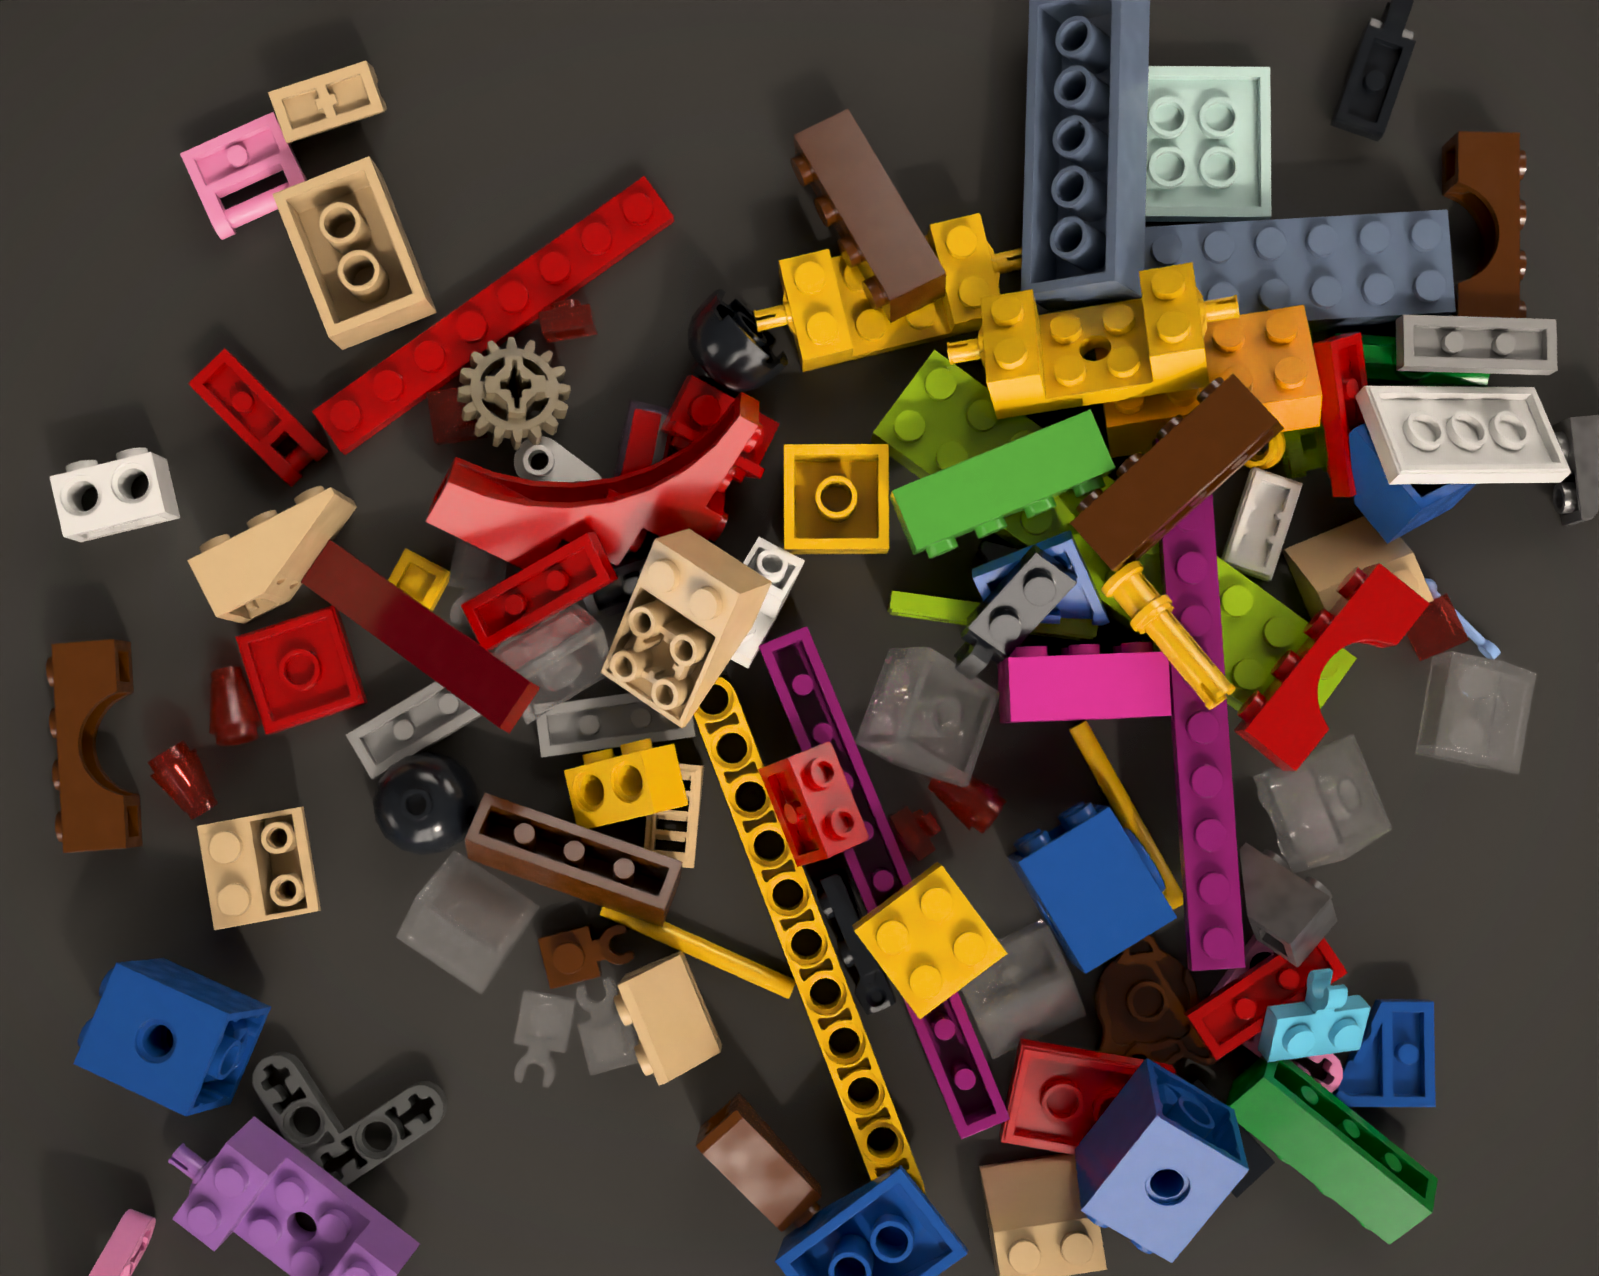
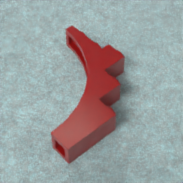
(532, 518)

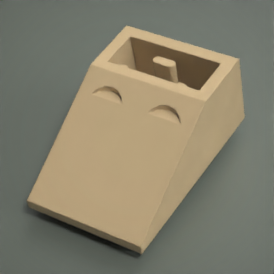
(268, 561)
(683, 623)

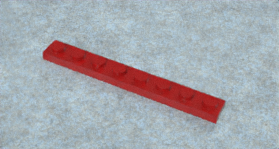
(494, 315)

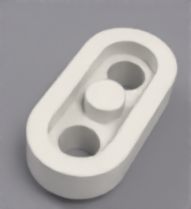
(560, 467)

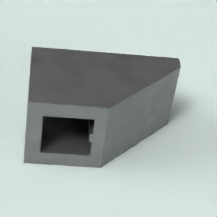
(1578, 493)
(1282, 907)

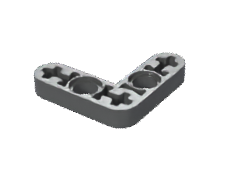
(331, 1134)

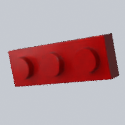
(1341, 377)
(539, 591)
(1240, 1006)

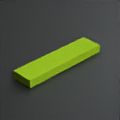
(957, 612)

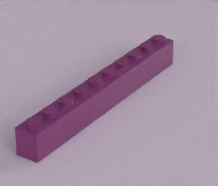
(880, 873)

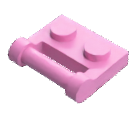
(236, 162)

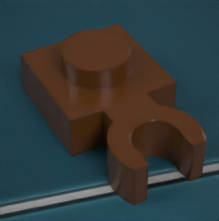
(575, 954)

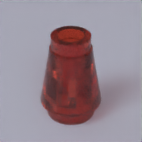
(232, 709)
(183, 779)
(972, 805)

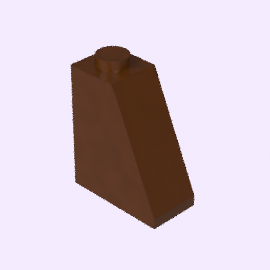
(759, 1164)

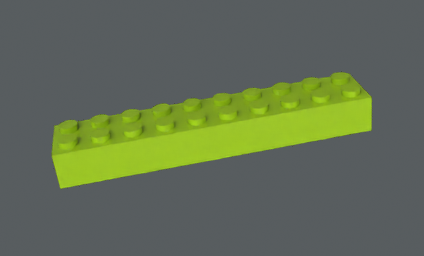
(951, 418)

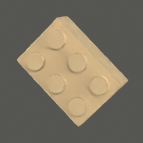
(354, 253)

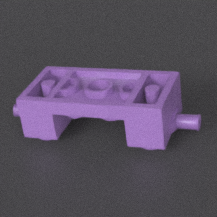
(258, 1189)

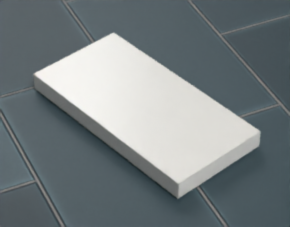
(1462, 435)

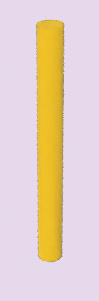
(1122, 805)
(708, 952)

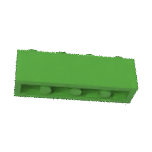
(1002, 483)

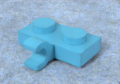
(1318, 1026)

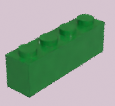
(1333, 1147)

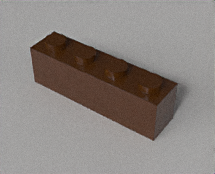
(868, 216)
(1176, 473)
(573, 859)

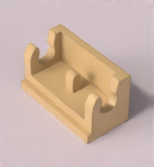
(327, 101)

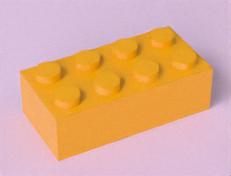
(1263, 349)

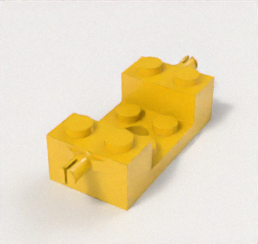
(837, 323)
(1038, 359)

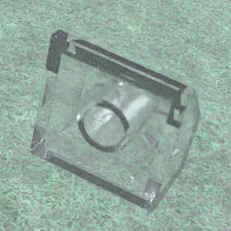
(558, 657)
(1476, 711)
(927, 715)
(1324, 806)

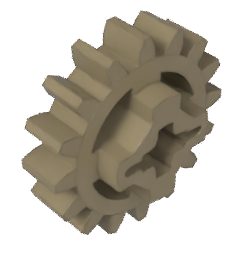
(492, 394)

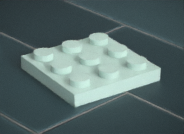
(1208, 144)

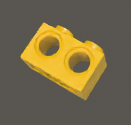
(627, 785)

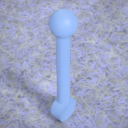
(1485, 646)

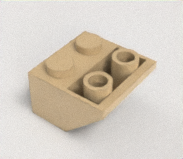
(258, 868)
(668, 1017)

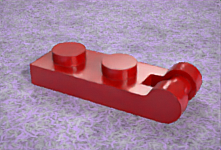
(256, 415)

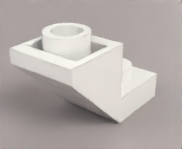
(782, 570)

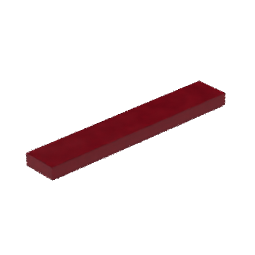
(421, 636)

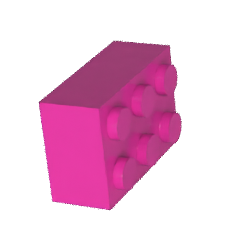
(1084, 684)

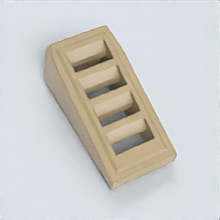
(695, 775)

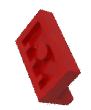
(699, 408)
(814, 804)

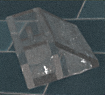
(1023, 991)

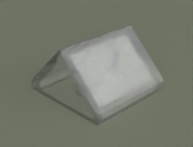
(466, 921)

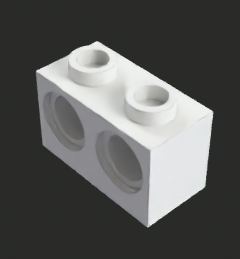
(115, 507)

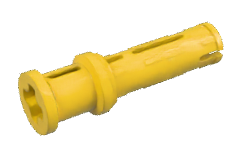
(1153, 615)

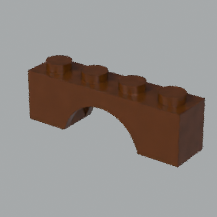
(1484, 177)
(86, 684)

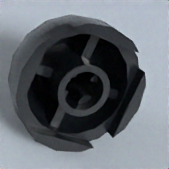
(730, 347)
(425, 803)

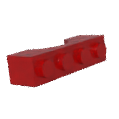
(1287, 717)

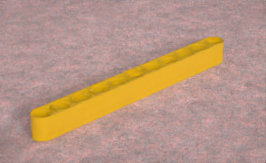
(807, 969)

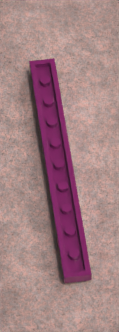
(1202, 754)

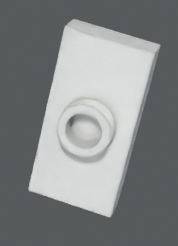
(1261, 523)

